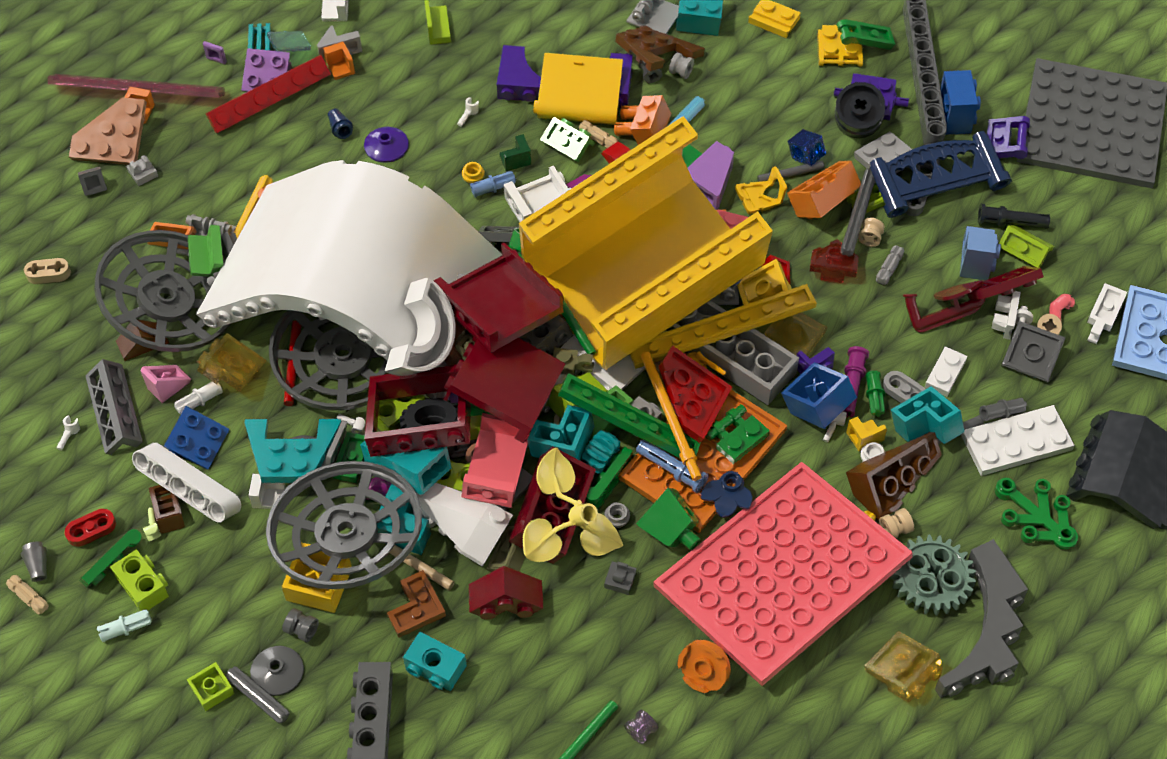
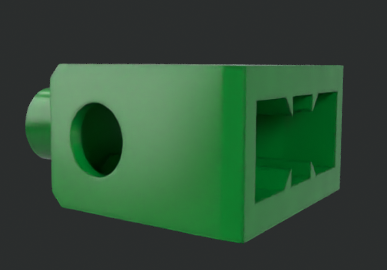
(671, 520)

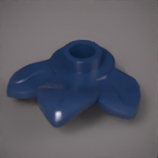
(725, 496)

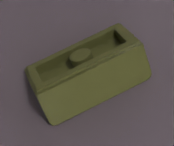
(506, 553)

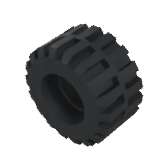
(430, 413)

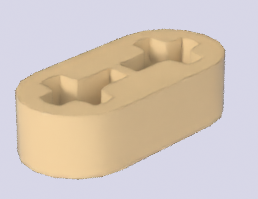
(47, 271)

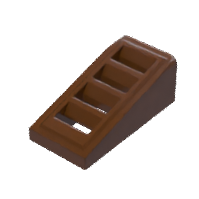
(166, 512)

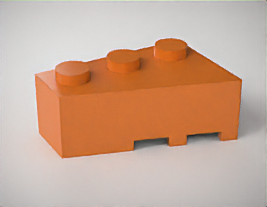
(824, 190)

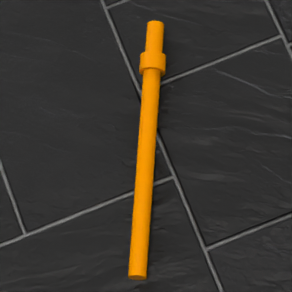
(687, 455)

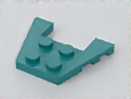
(289, 458)

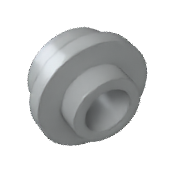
(617, 508)

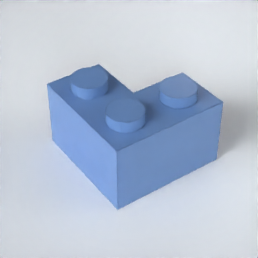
(979, 253)

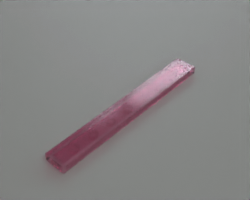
(124, 84)

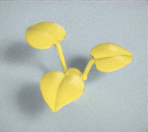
(539, 538)

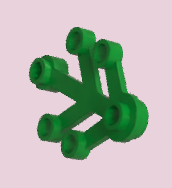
(1038, 515)

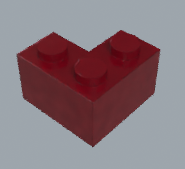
(505, 591)

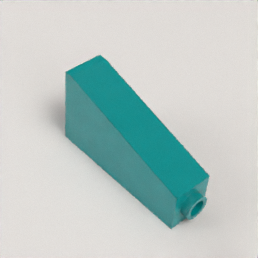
(418, 467)

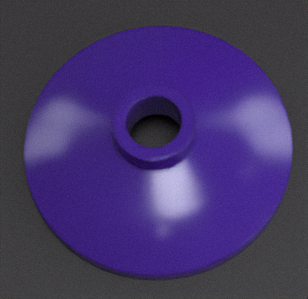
(386, 144)

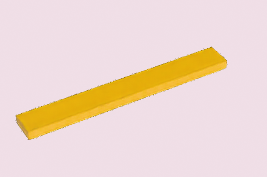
(728, 324)

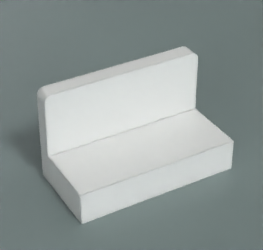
(335, 10)

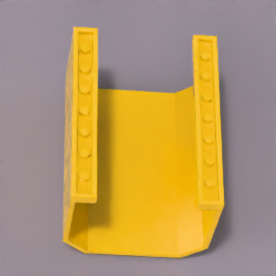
(639, 246)

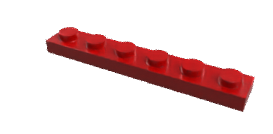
(268, 93)

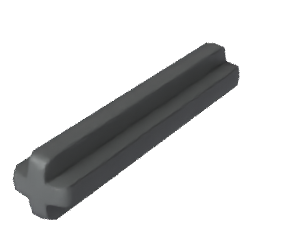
(257, 695)

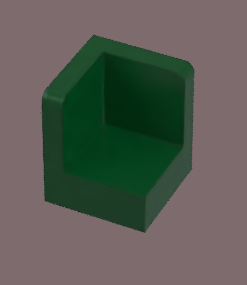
(518, 156)

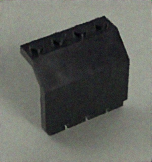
(1126, 463)

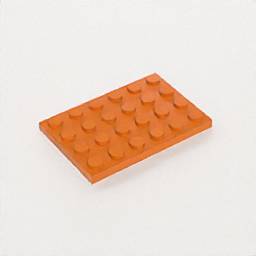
(653, 480)

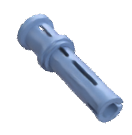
(680, 473)

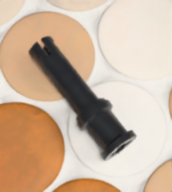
(1003, 216)

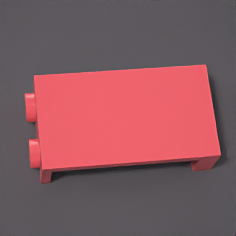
(495, 463)

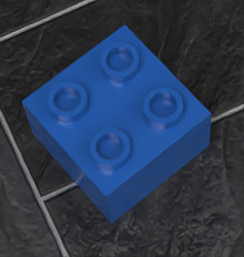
(959, 101)
(819, 395)

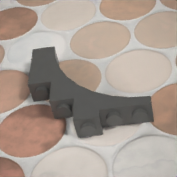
(1001, 627)

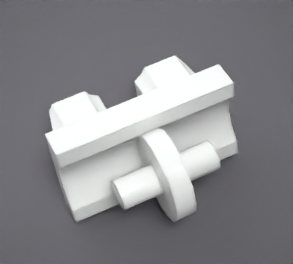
(1007, 322)

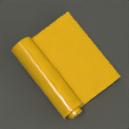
(579, 88)

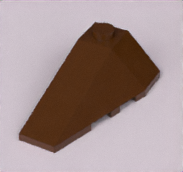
(887, 478)

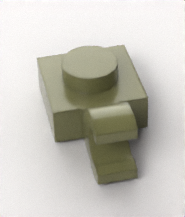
(573, 360)

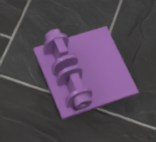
(263, 66)

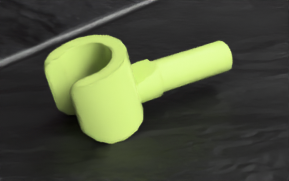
(152, 531)

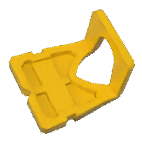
(753, 195)

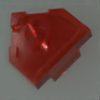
(832, 263)

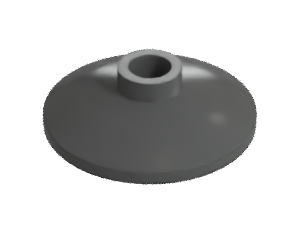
(284, 678)

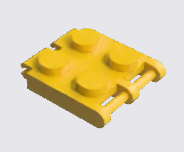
(831, 47)

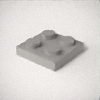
(886, 146)

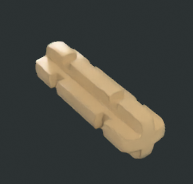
(598, 134)
(27, 594)

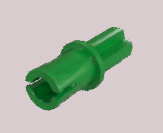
(875, 393)

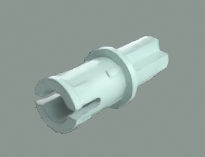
(124, 625)

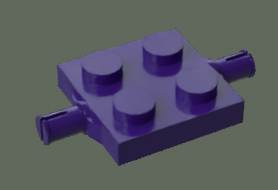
(887, 88)

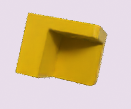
(865, 432)

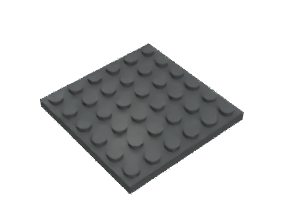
(1094, 122)

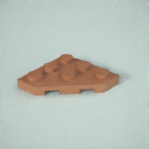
(112, 135)

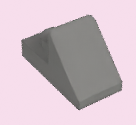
(351, 40)

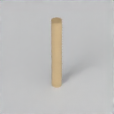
(429, 571)

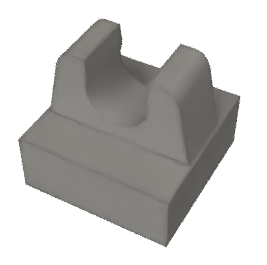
(142, 170)

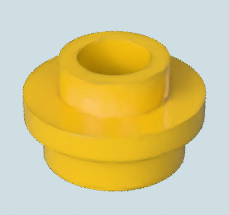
(472, 172)

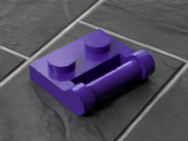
(1000, 135)

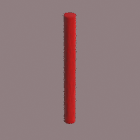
(291, 373)

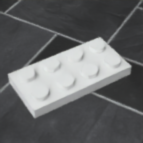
(1017, 440)

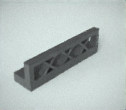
(117, 402)

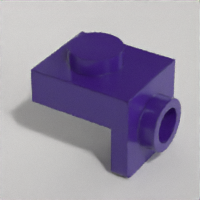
(823, 358)

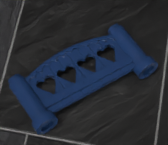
(898, 192)

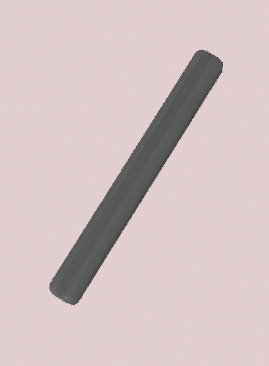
(858, 214)

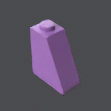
(713, 171)

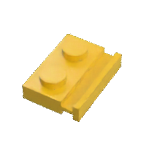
(774, 17)

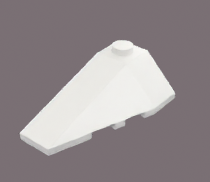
(467, 522)

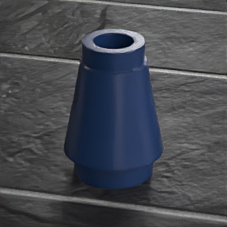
(340, 125)

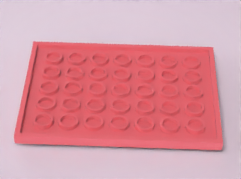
(782, 572)

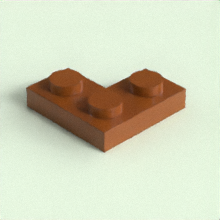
(422, 607)

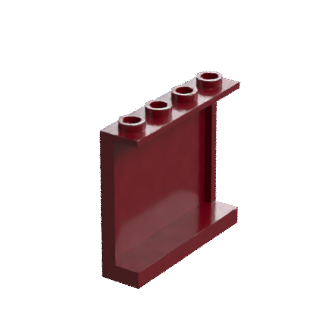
(502, 299)
(506, 382)

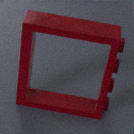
(413, 438)

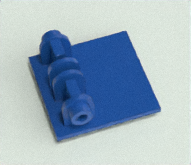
(196, 437)

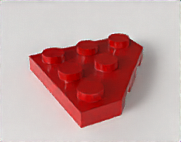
(693, 392)

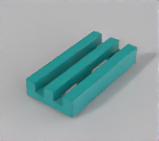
(259, 30)

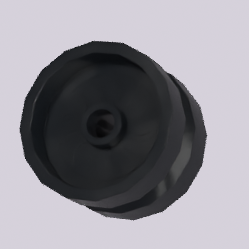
(859, 110)

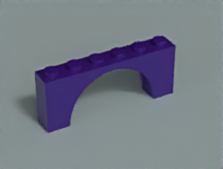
(521, 83)

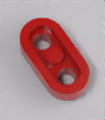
(90, 527)

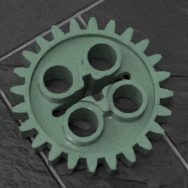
(953, 569)

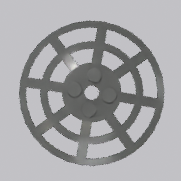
(149, 292)
(326, 360)
(343, 516)

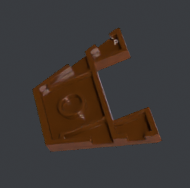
(649, 43)

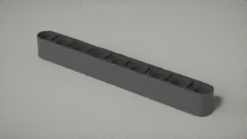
(924, 71)

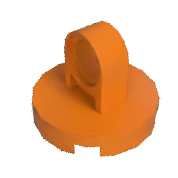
(704, 666)

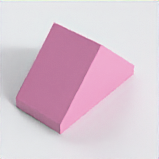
(164, 380)

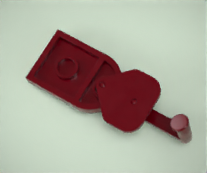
(977, 294)

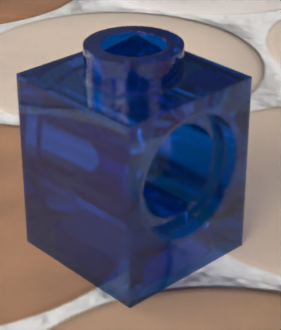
(807, 147)

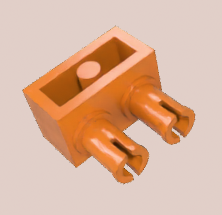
(648, 116)

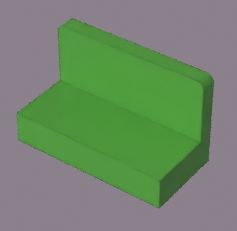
(205, 253)

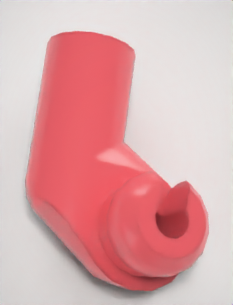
(1063, 301)

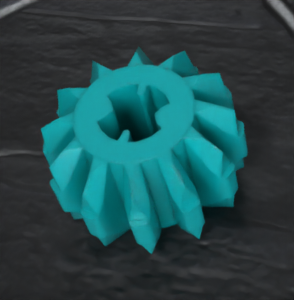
(601, 451)

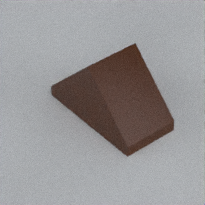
(131, 349)

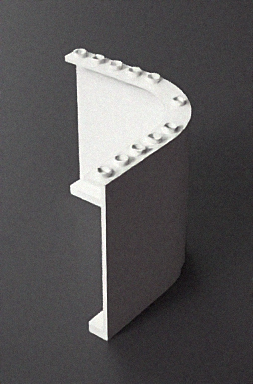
(345, 250)

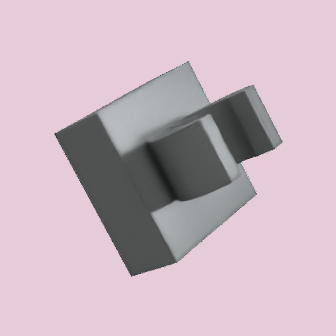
(92, 181)
(620, 577)

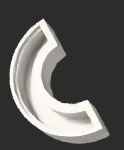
(434, 333)

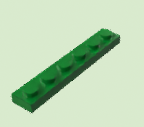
(622, 414)

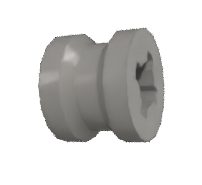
(681, 65)

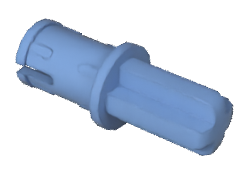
(491, 183)

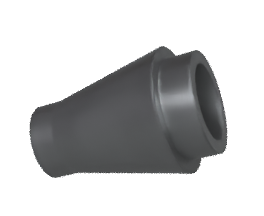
(35, 557)

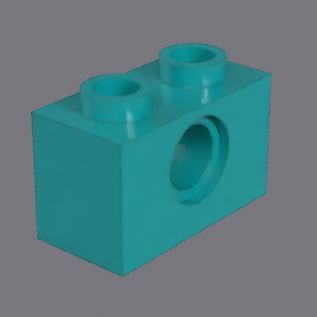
(426, 649)

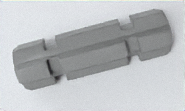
(890, 265)

